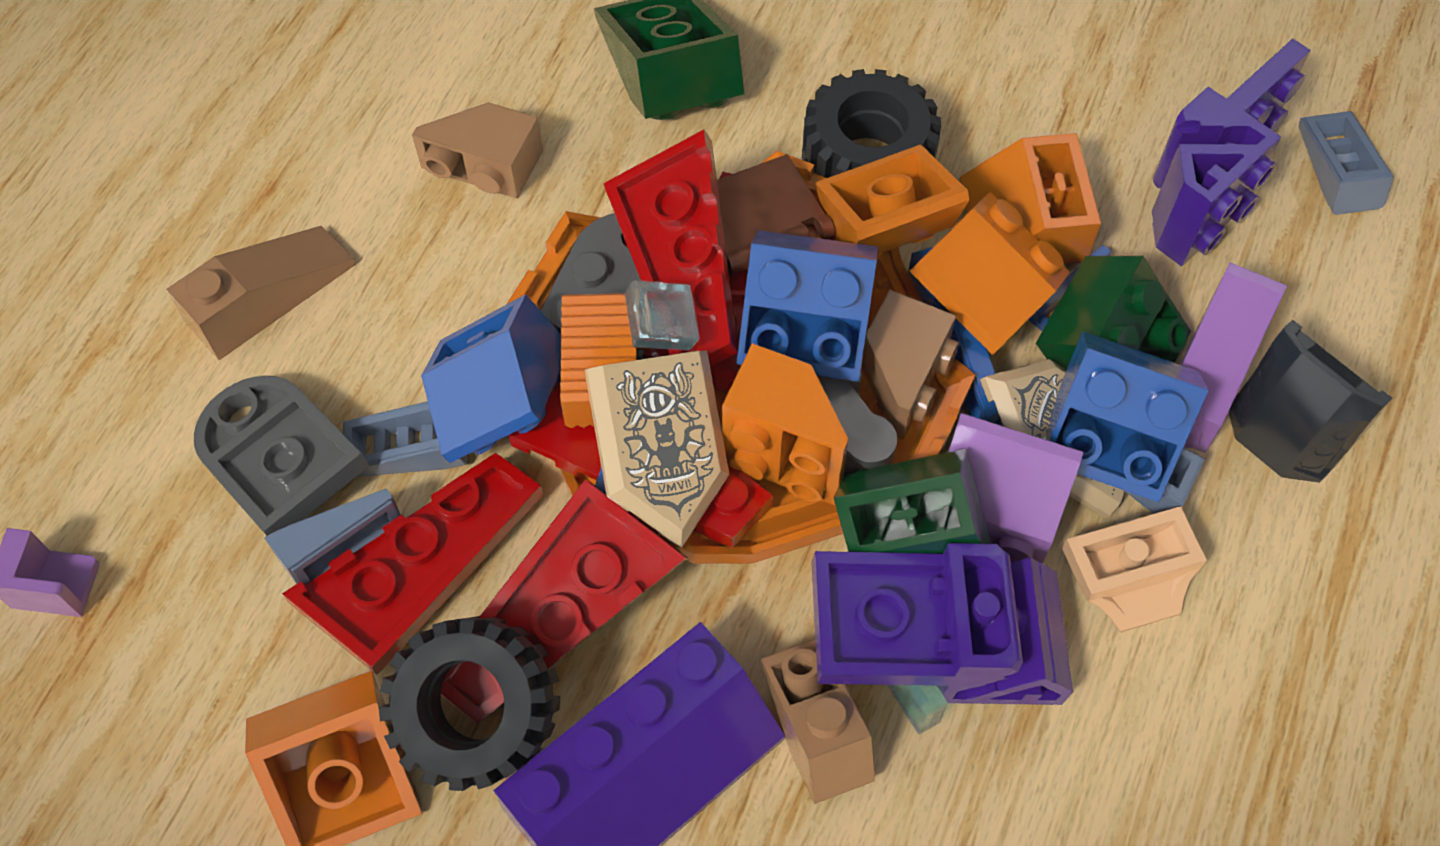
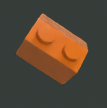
(893, 200)
(991, 272)
(330, 766)

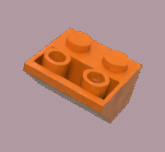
(1047, 187)
(783, 426)

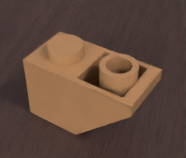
(482, 147)
(902, 356)
(819, 724)

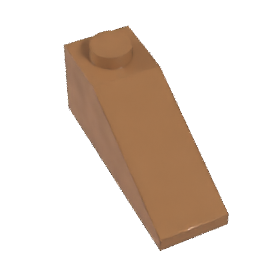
(255, 286)

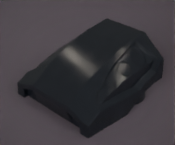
(1303, 408)

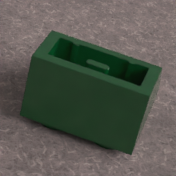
(1118, 302)
(912, 506)

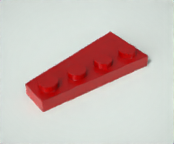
(677, 234)
(575, 450)
(402, 577)
(568, 587)

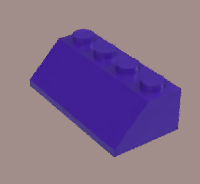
(646, 753)

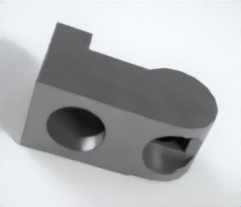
(870, 436)

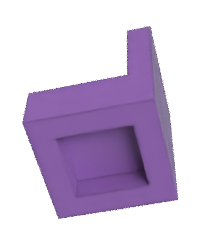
(43, 579)

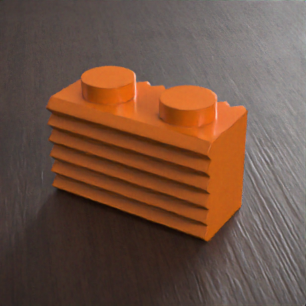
(593, 335)

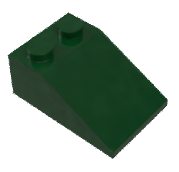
(672, 54)

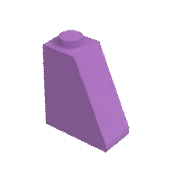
(1227, 344)

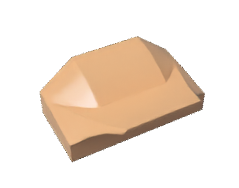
(1137, 567)

